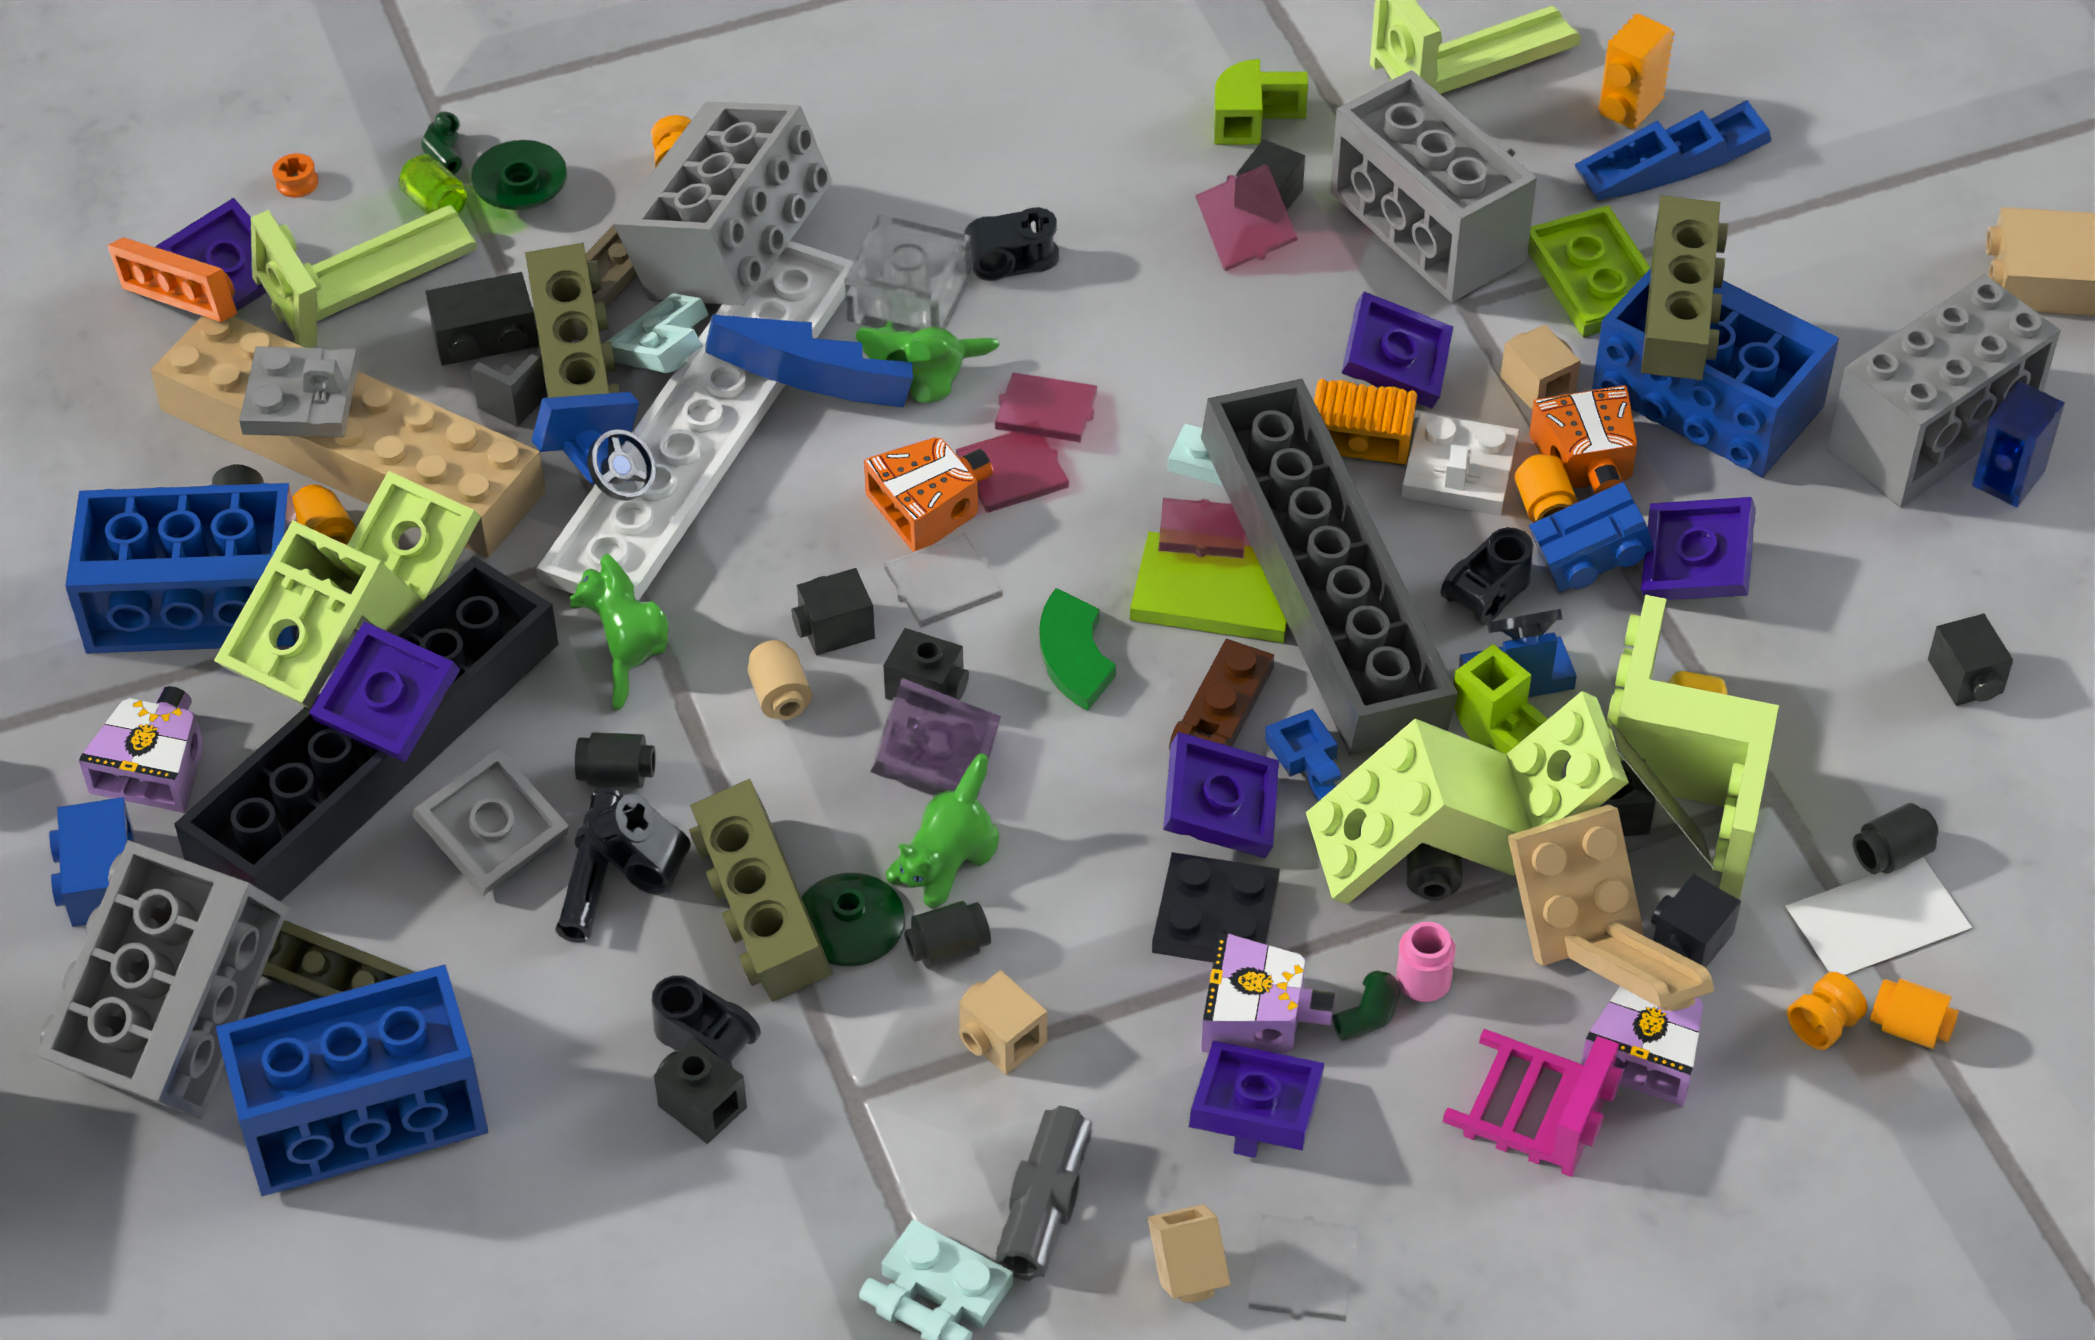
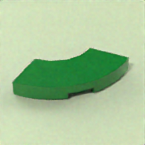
(1070, 651)

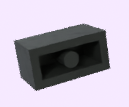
(482, 318)

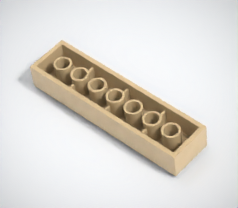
(385, 431)

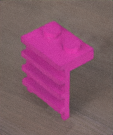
(1574, 1110)

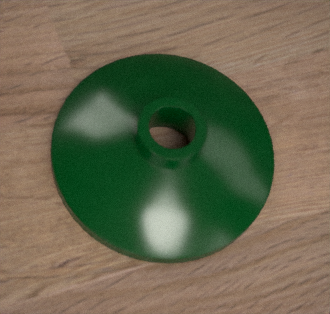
(519, 174)
(857, 934)

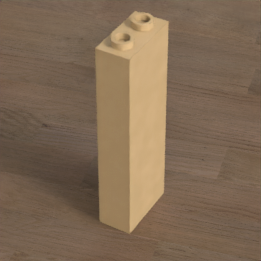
(2045, 258)

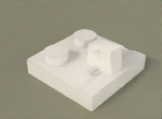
(1460, 463)

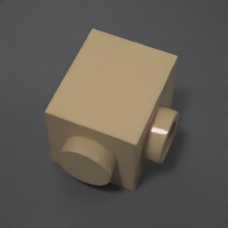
(1539, 365)
(1002, 1022)
(1189, 1253)

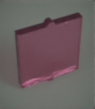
(1246, 217)
(1046, 407)
(1021, 470)
(1201, 528)

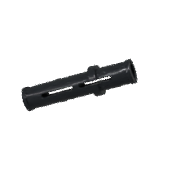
(585, 881)

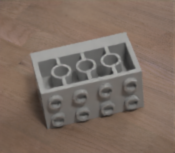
(1432, 185)
(724, 202)
(1929, 390)
(158, 974)

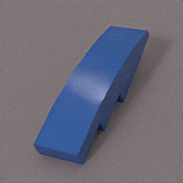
(1669, 155)
(793, 357)

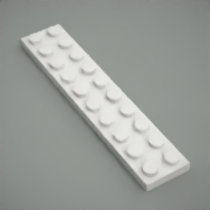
(693, 434)

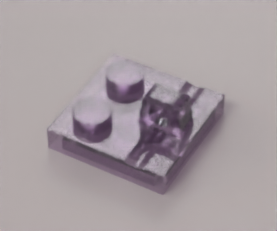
(932, 739)

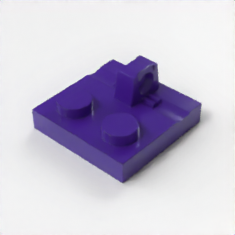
(222, 241)
(1397, 348)
(1699, 549)
(384, 691)
(1221, 795)
(1256, 1097)

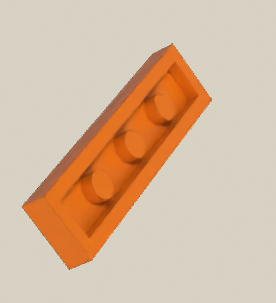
(173, 279)

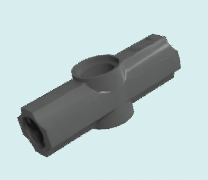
(1044, 1193)

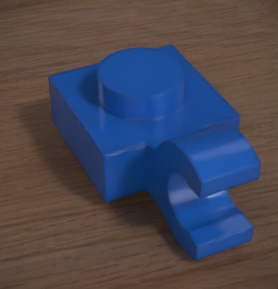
(1308, 747)

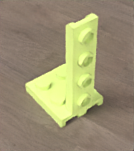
(1411, 40)
(312, 292)

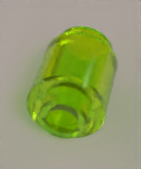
(431, 185)

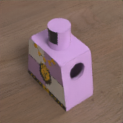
(146, 752)
(1259, 997)
(1653, 1043)

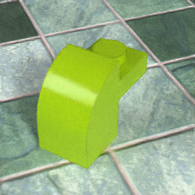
(1248, 95)
(1494, 700)

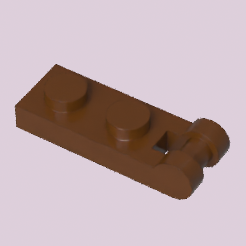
(1227, 693)

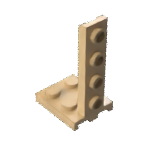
(1586, 909)

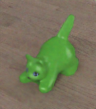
(933, 353)
(631, 627)
(951, 831)

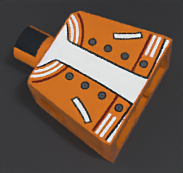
(1589, 434)
(926, 489)

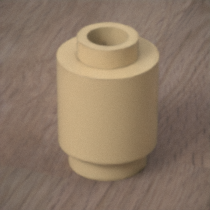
(778, 680)

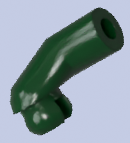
(440, 140)
(1375, 1008)

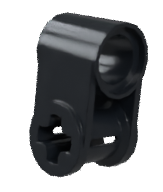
(1008, 246)
(1491, 574)
(644, 842)
(709, 1018)

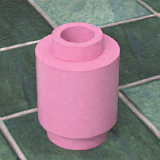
(1425, 962)

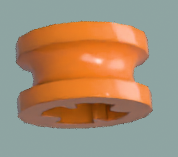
(298, 185)

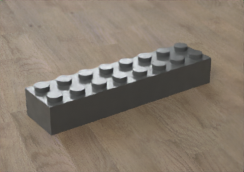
(1326, 564)

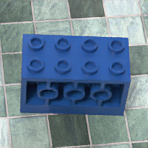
(1751, 399)
(171, 563)
(352, 1080)

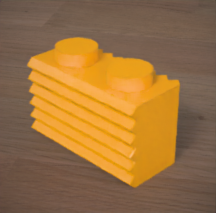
(1635, 71)
(1367, 419)

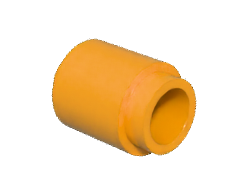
(1544, 486)
(323, 512)
(1914, 1012)

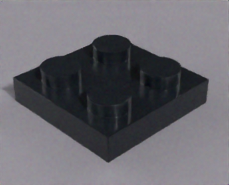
(1211, 898)

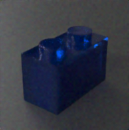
(2018, 443)

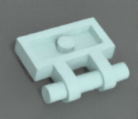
(942, 1272)

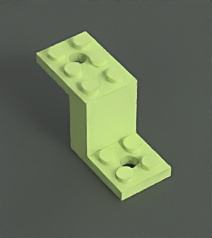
(339, 586)
(1695, 741)
(1461, 795)

